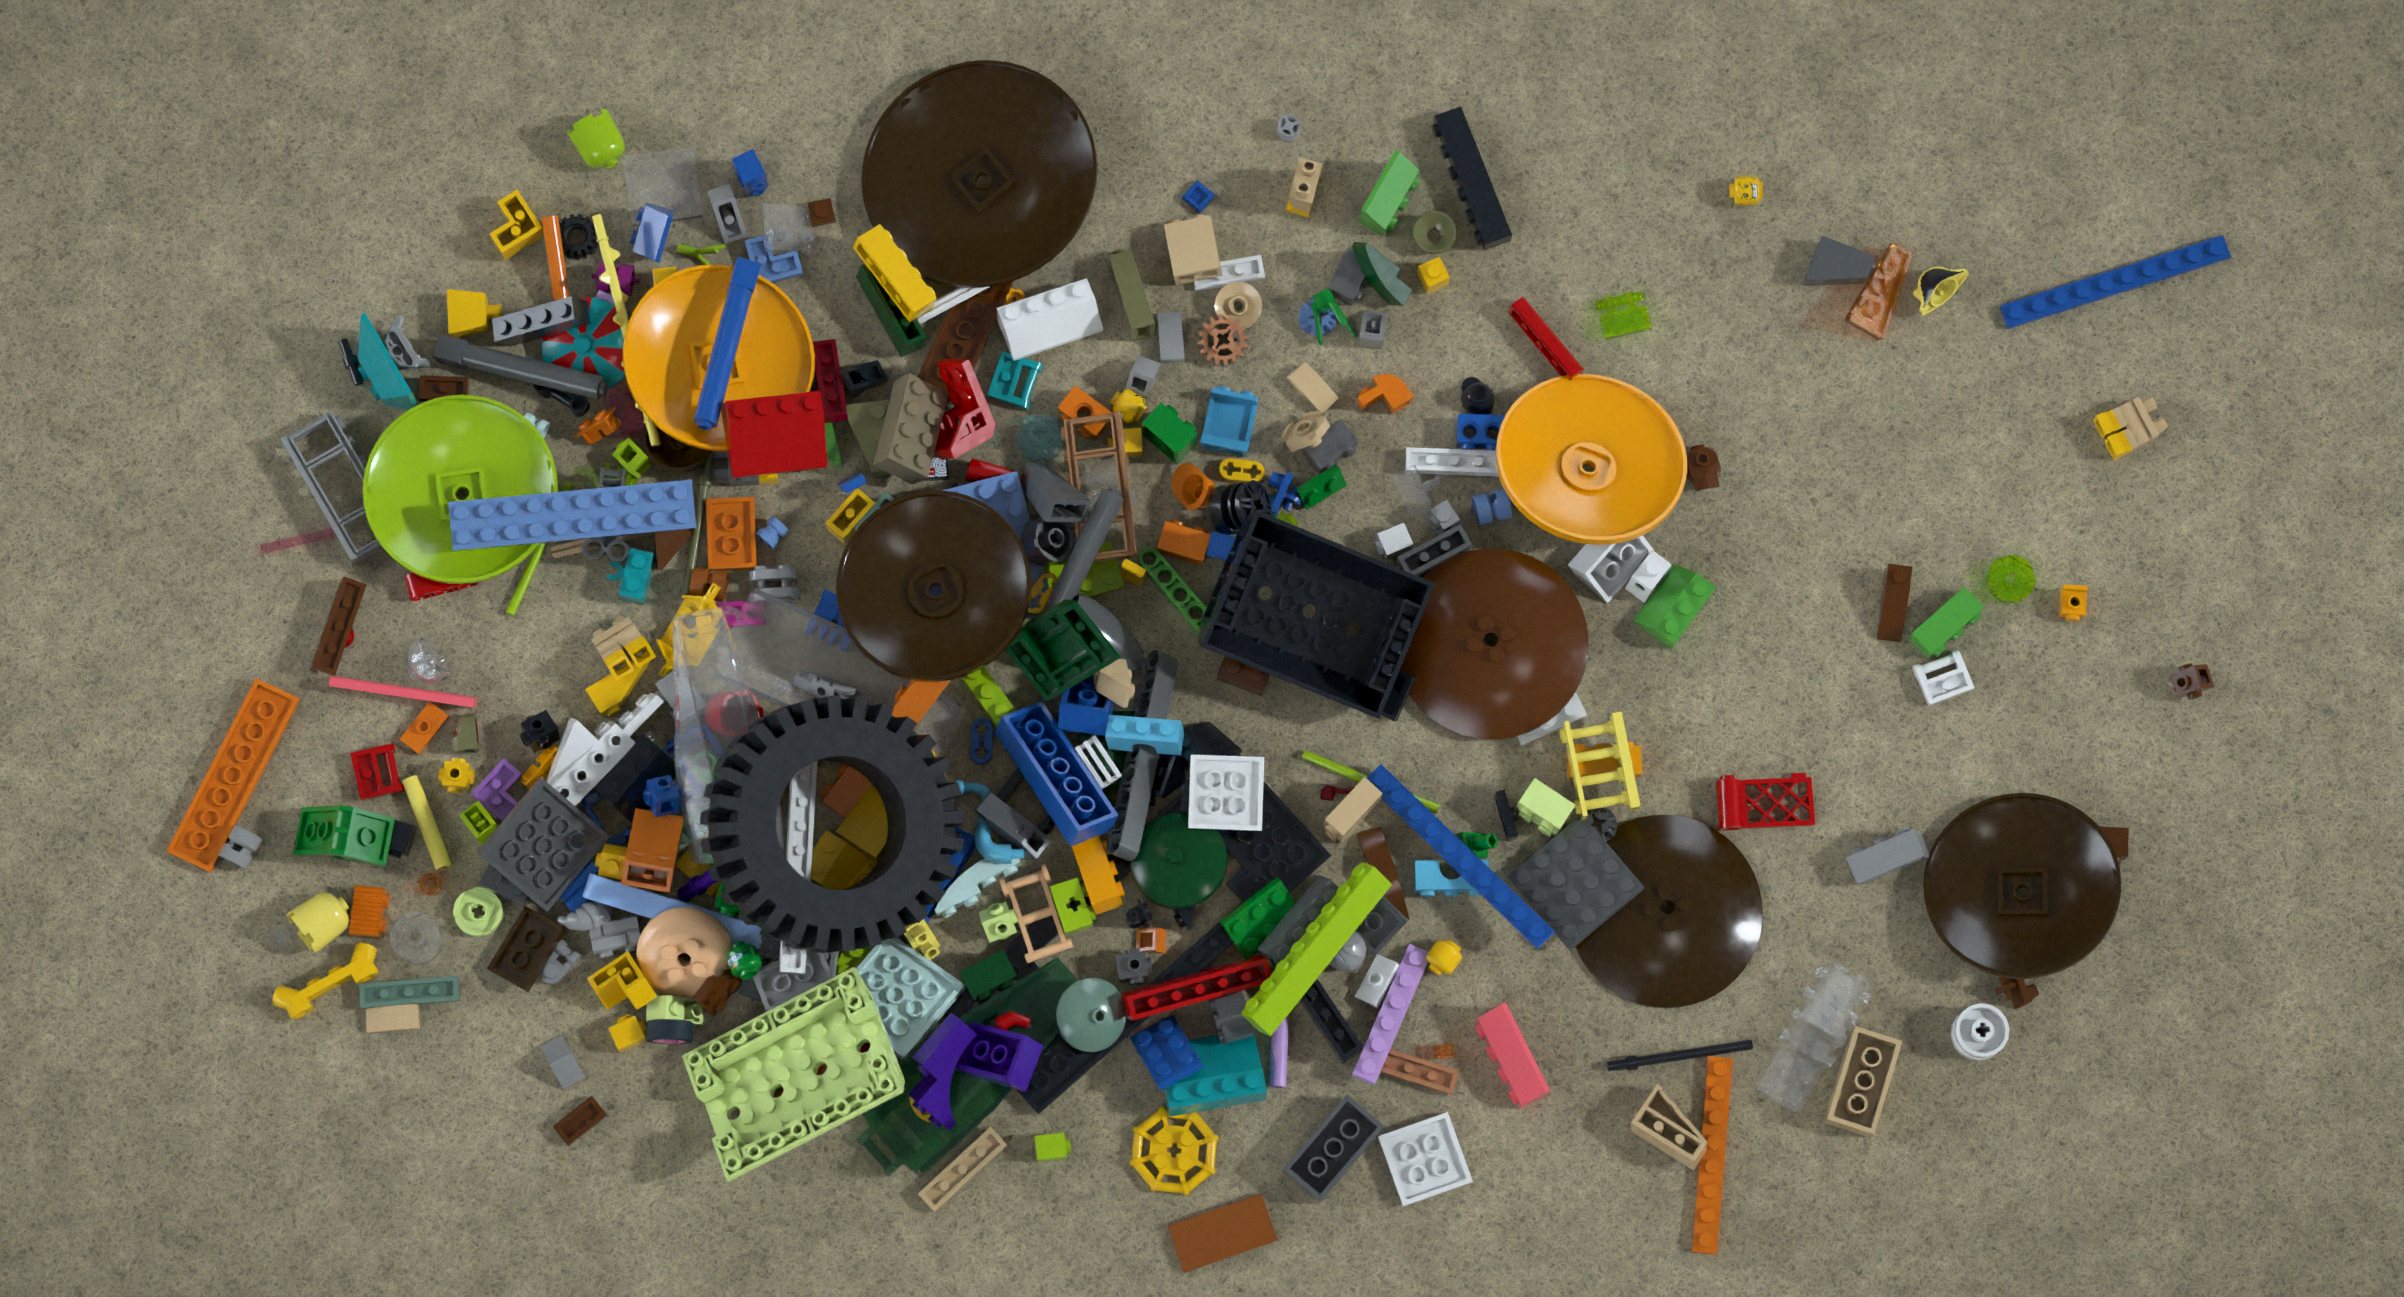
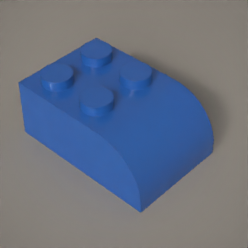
(1085, 709)

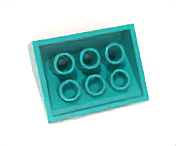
(1229, 1077)

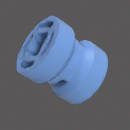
(772, 532)

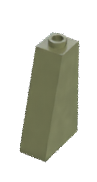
(1131, 295)

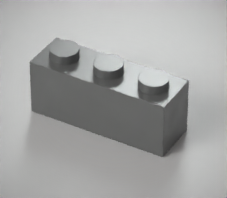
(1435, 551)

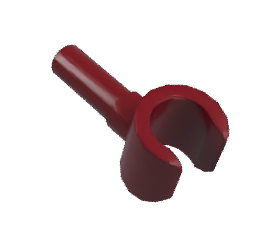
(1328, 792)

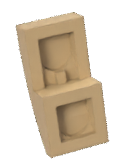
(1312, 387)
(392, 1018)

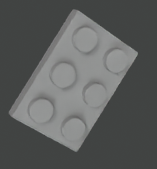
(779, 988)

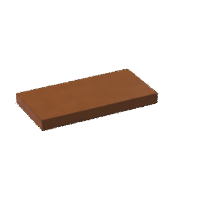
(1222, 1233)

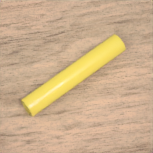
(426, 823)

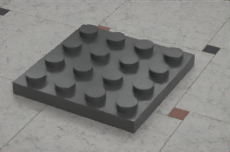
(543, 844)
(1576, 882)

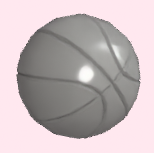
(1351, 954)

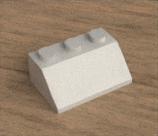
(1609, 566)

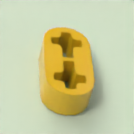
(1240, 464)
(1036, 589)

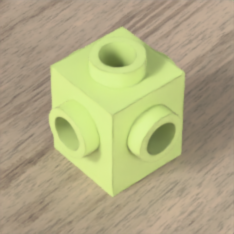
(998, 921)

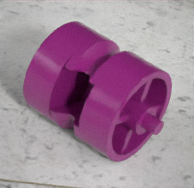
(625, 276)

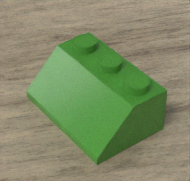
(1390, 194)
(1674, 605)

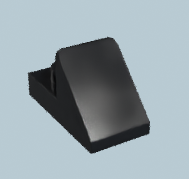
(863, 377)

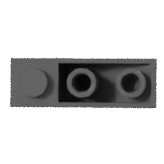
(1012, 826)

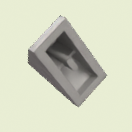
(1372, 329)
(562, 1062)

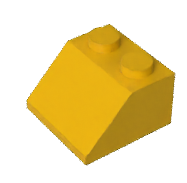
(835, 862)

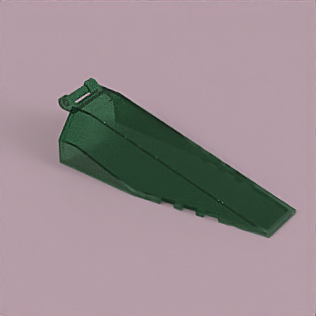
(920, 1143)

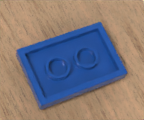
(1166, 1052)

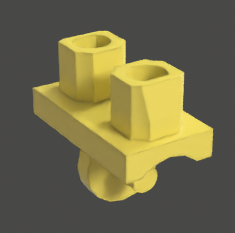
(922, 939)

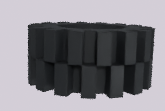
(587, 246)

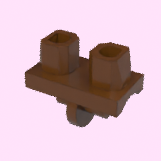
(2017, 991)

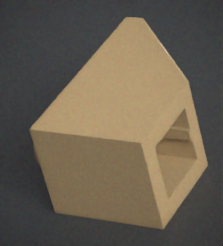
(1115, 682)

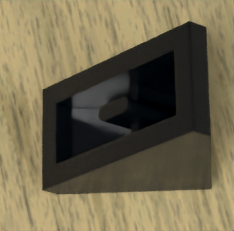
(1168, 775)

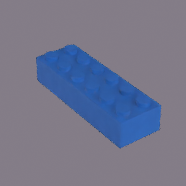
(1056, 773)

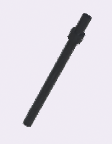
(1633, 1062)

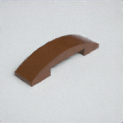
(1379, 856)

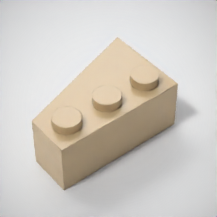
(1668, 1129)

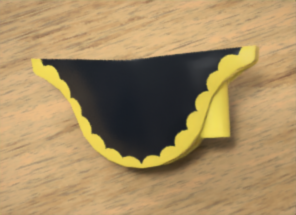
(1937, 286)

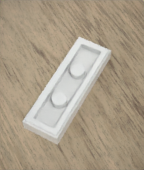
(1235, 270)

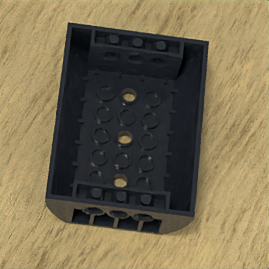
(1314, 650)

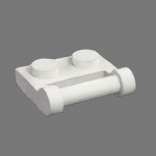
(1944, 685)

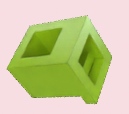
(639, 463)

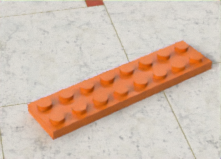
(233, 775)

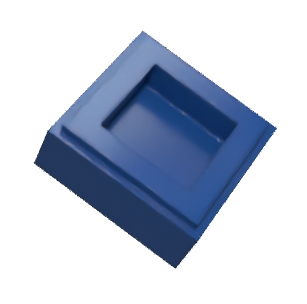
(1198, 196)

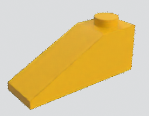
(610, 694)

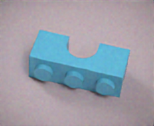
(1161, 734)
(1429, 881)

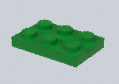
(1257, 917)

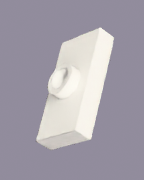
(1377, 981)

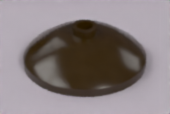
(671, 457)

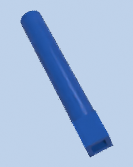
(726, 343)

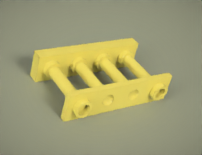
(1619, 750)

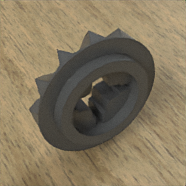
(1610, 824)

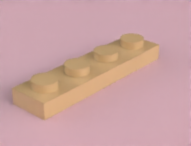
(962, 1169)

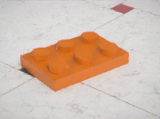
(731, 533)

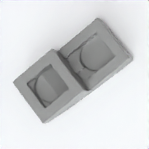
(1170, 337)

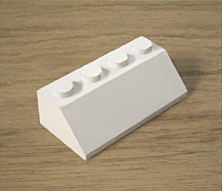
(1049, 319)

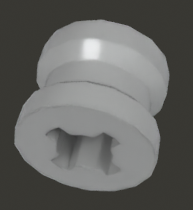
(1287, 123)

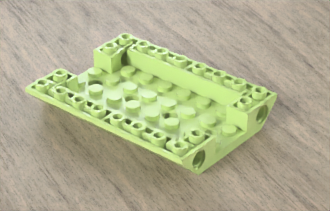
(785, 1052)

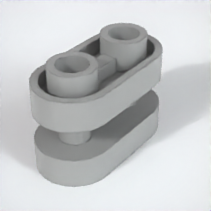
(784, 574)

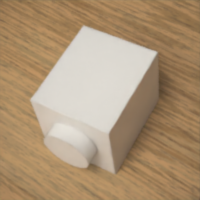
(1393, 541)

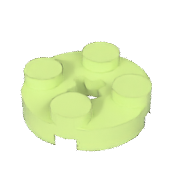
(484, 924)

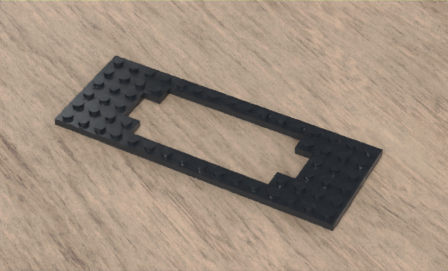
(1279, 851)

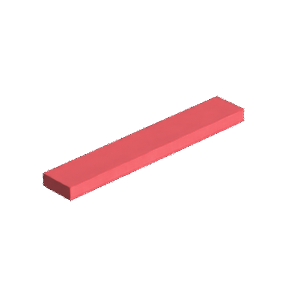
(402, 691)

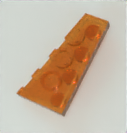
(1879, 296)

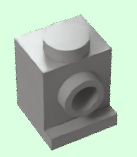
(1442, 518)

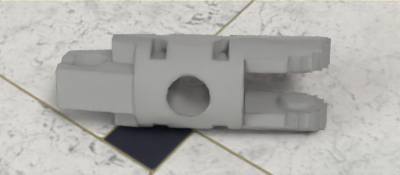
(821, 685)

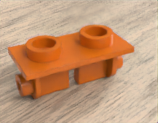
(604, 421)

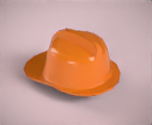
(1191, 486)

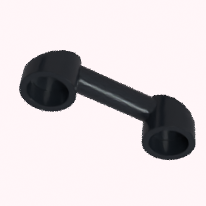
(579, 405)

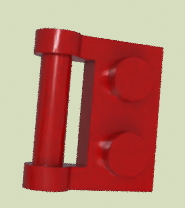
(369, 775)

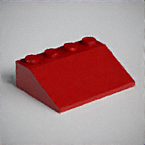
(775, 434)

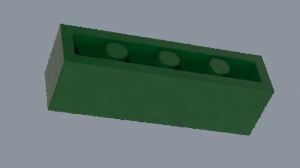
(905, 335)

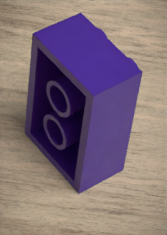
(1000, 1057)

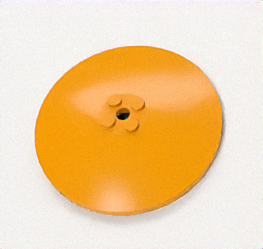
(1599, 424)

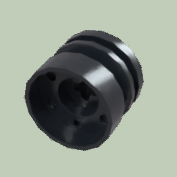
(1234, 502)

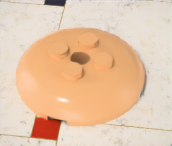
(679, 932)

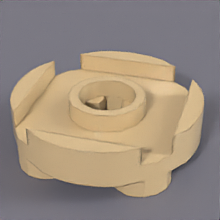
(1306, 432)

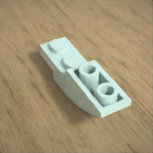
(965, 888)

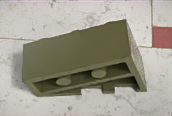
(866, 426)

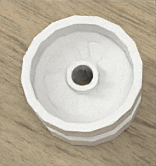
(1990, 1022)

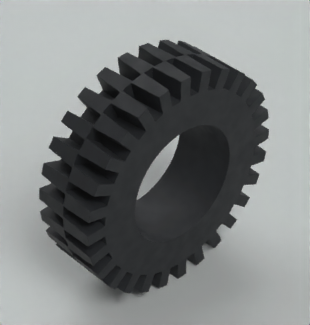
(916, 806)

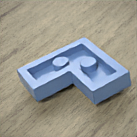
(773, 267)

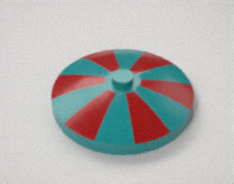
(592, 347)

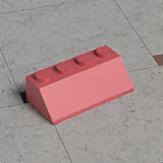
(1512, 1056)

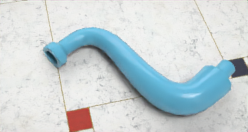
(993, 852)

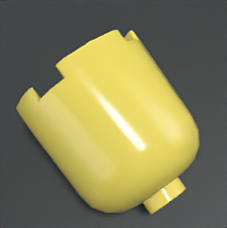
(320, 920)

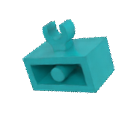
(635, 575)

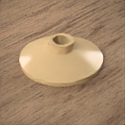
(1239, 292)

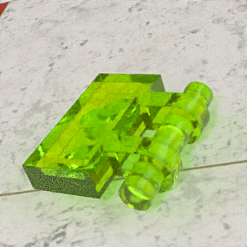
(1626, 321)

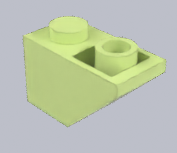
(674, 1008)

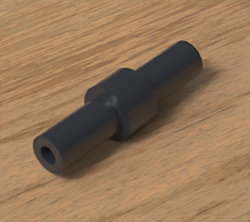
(351, 362)

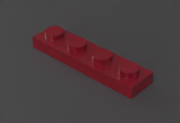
(830, 380)

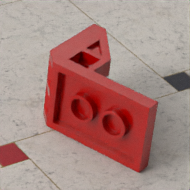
(975, 417)

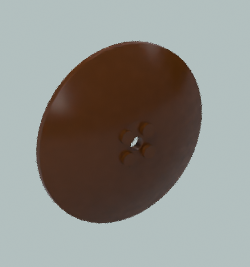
(1530, 669)

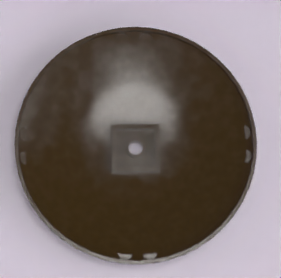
(973, 124)

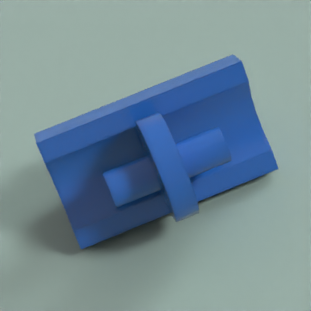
(1282, 483)

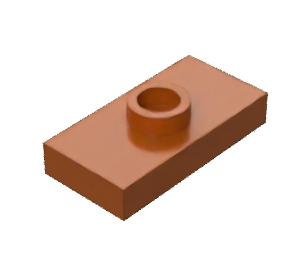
(424, 728)

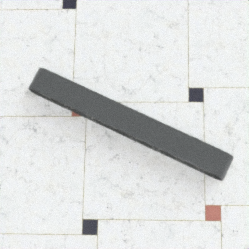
(1142, 762)

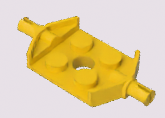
(689, 605)

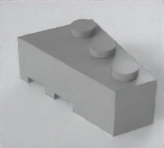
(1887, 855)

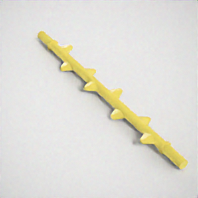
(621, 318)

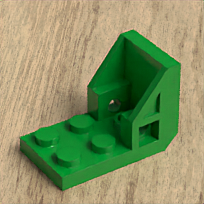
(344, 834)

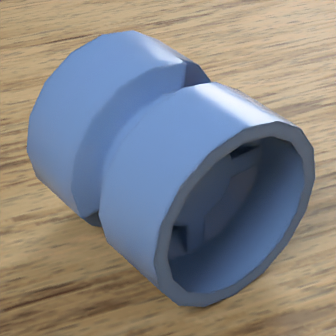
(1491, 507)

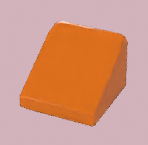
(1151, 940)

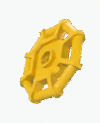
(1183, 1161)

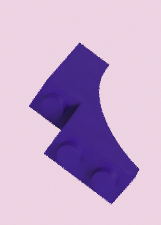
(937, 1062)

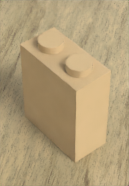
(1193, 249)
(1352, 811)

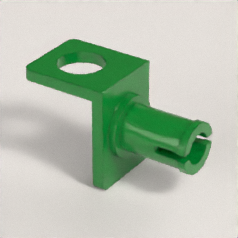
(1478, 842)

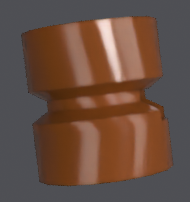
(702, 578)

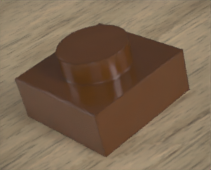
(821, 212)

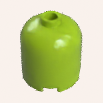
(598, 140)

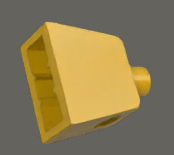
(469, 313)

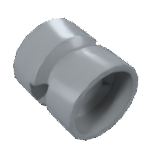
(243, 839)

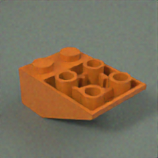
(652, 851)

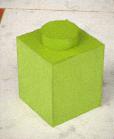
(1052, 1147)

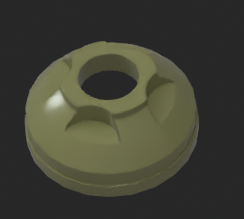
(1438, 221)

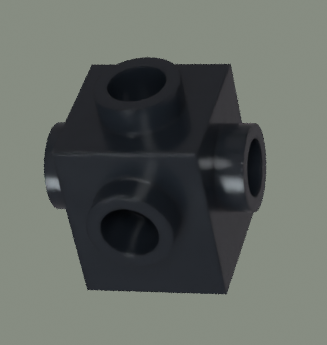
(539, 731)

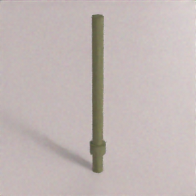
(704, 483)

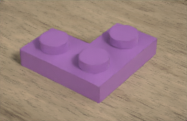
(494, 789)

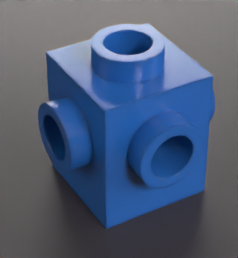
(662, 796)

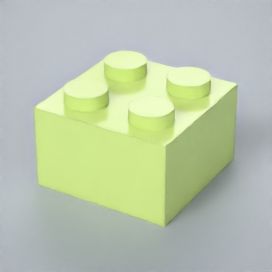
(1544, 808)

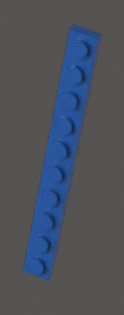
(2115, 282)
(1461, 858)

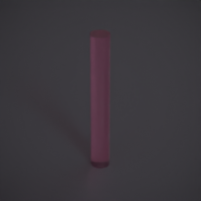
(297, 540)

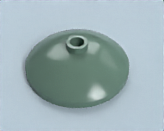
(1077, 1014)

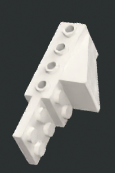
(609, 744)

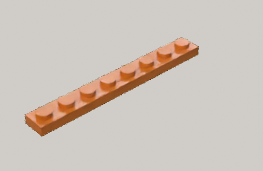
(1712, 1163)

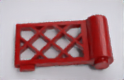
(1733, 802)

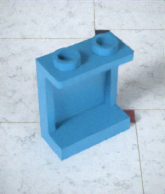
(1229, 421)

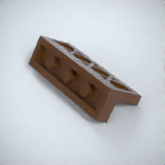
(338, 626)

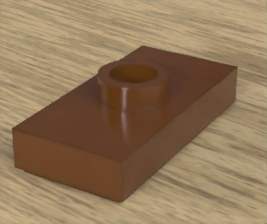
(580, 1121)

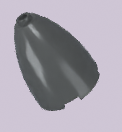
(1114, 631)

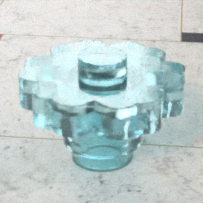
(1040, 438)

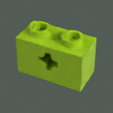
(1062, 895)

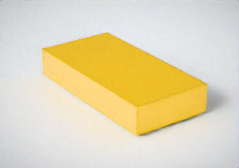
(1133, 573)

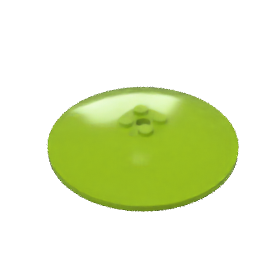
(431, 456)

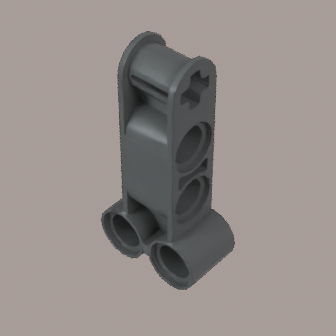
(608, 543)

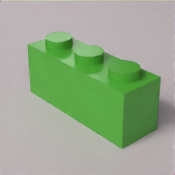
(1947, 623)

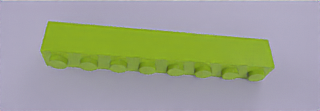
(1316, 948)

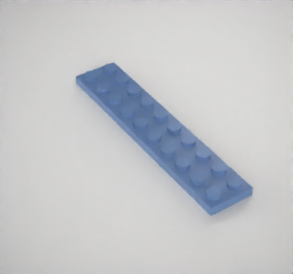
(572, 515)

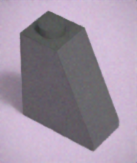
(1838, 264)

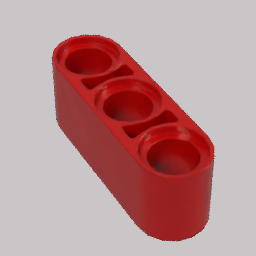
(426, 588)

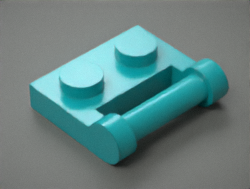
(1007, 377)

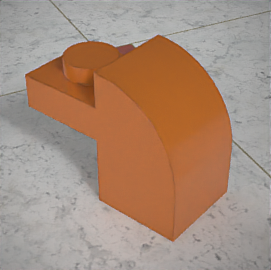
(1389, 389)

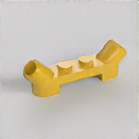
(299, 1002)

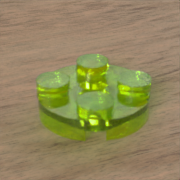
(2023, 575)

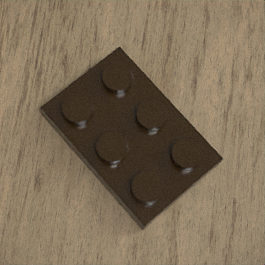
(526, 949)

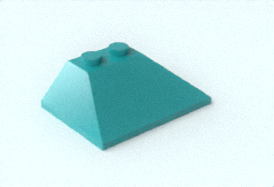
(381, 369)

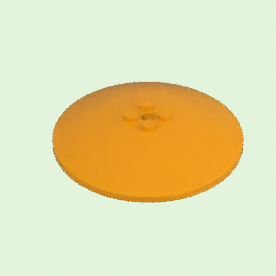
(673, 340)

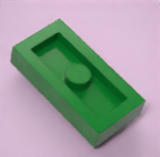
(1321, 487)

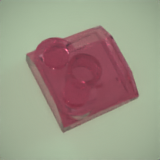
(626, 411)

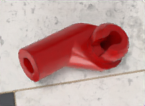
(1010, 1019)

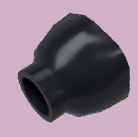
(1477, 397)

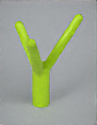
(696, 252)

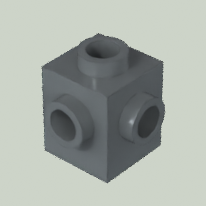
(1126, 973)

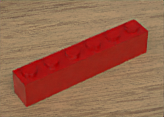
(1195, 987)

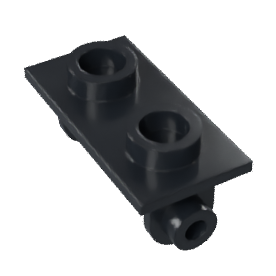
(1138, 916)

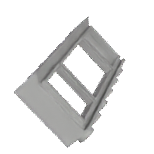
(348, 445)

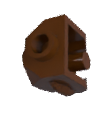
(1703, 467)

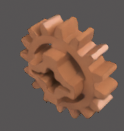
(1231, 347)

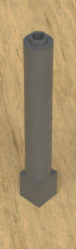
(461, 354)
(1086, 547)

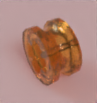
(422, 884)
(1444, 1051)

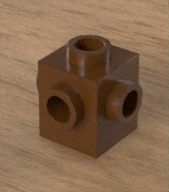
(2191, 680)

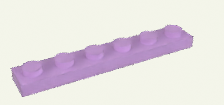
(1391, 1015)

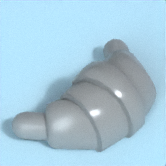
(401, 348)
(587, 917)

